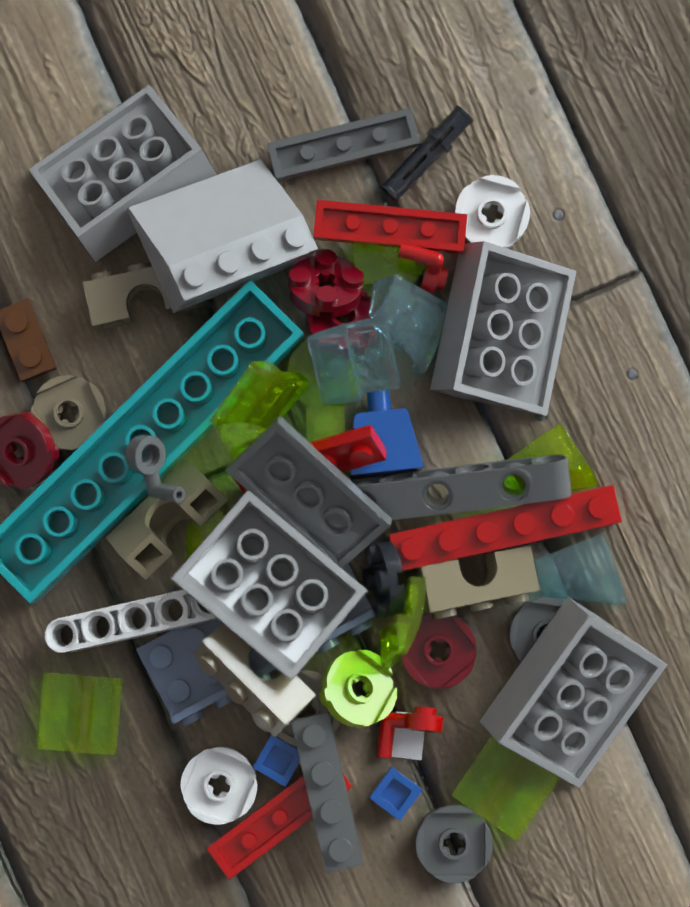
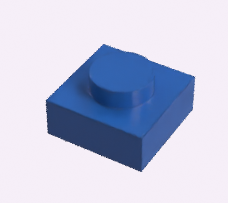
(278, 760)
(395, 793)

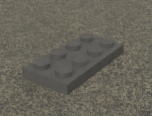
(309, 492)

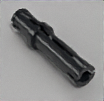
(457, 122)

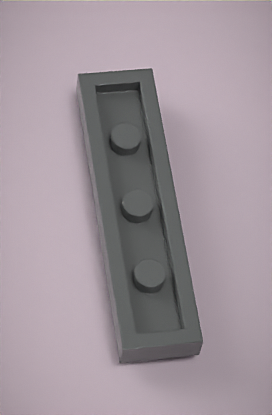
(343, 144)
(327, 792)

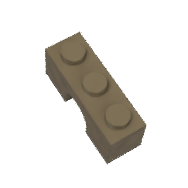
(111, 295)
(143, 533)
(509, 576)
(271, 701)

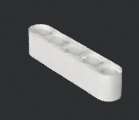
(121, 624)

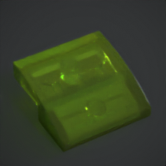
(261, 396)
(402, 629)
(79, 713)
(505, 788)

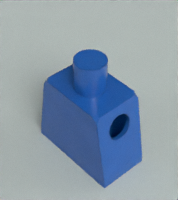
(395, 433)

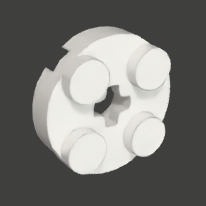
(510, 203)
(199, 794)

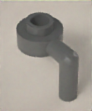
(152, 460)

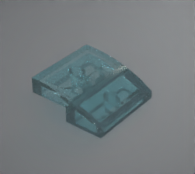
(354, 360)

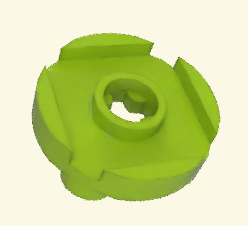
(338, 695)

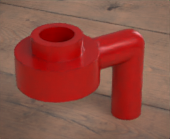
(435, 273)
(422, 720)

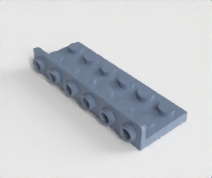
(188, 689)

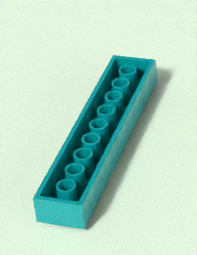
(175, 405)

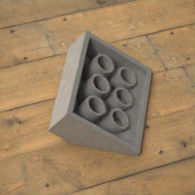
(117, 164)
(221, 234)
(503, 328)
(269, 585)
(572, 693)

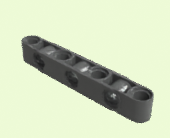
(469, 486)

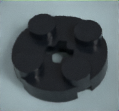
(383, 579)

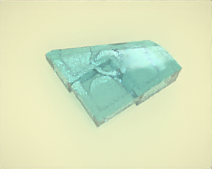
(412, 318)
(581, 573)

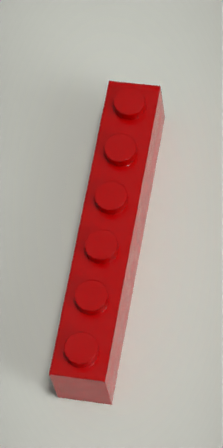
(506, 528)

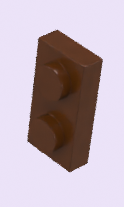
(26, 341)

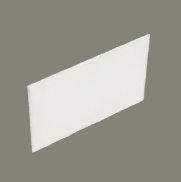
(407, 743)

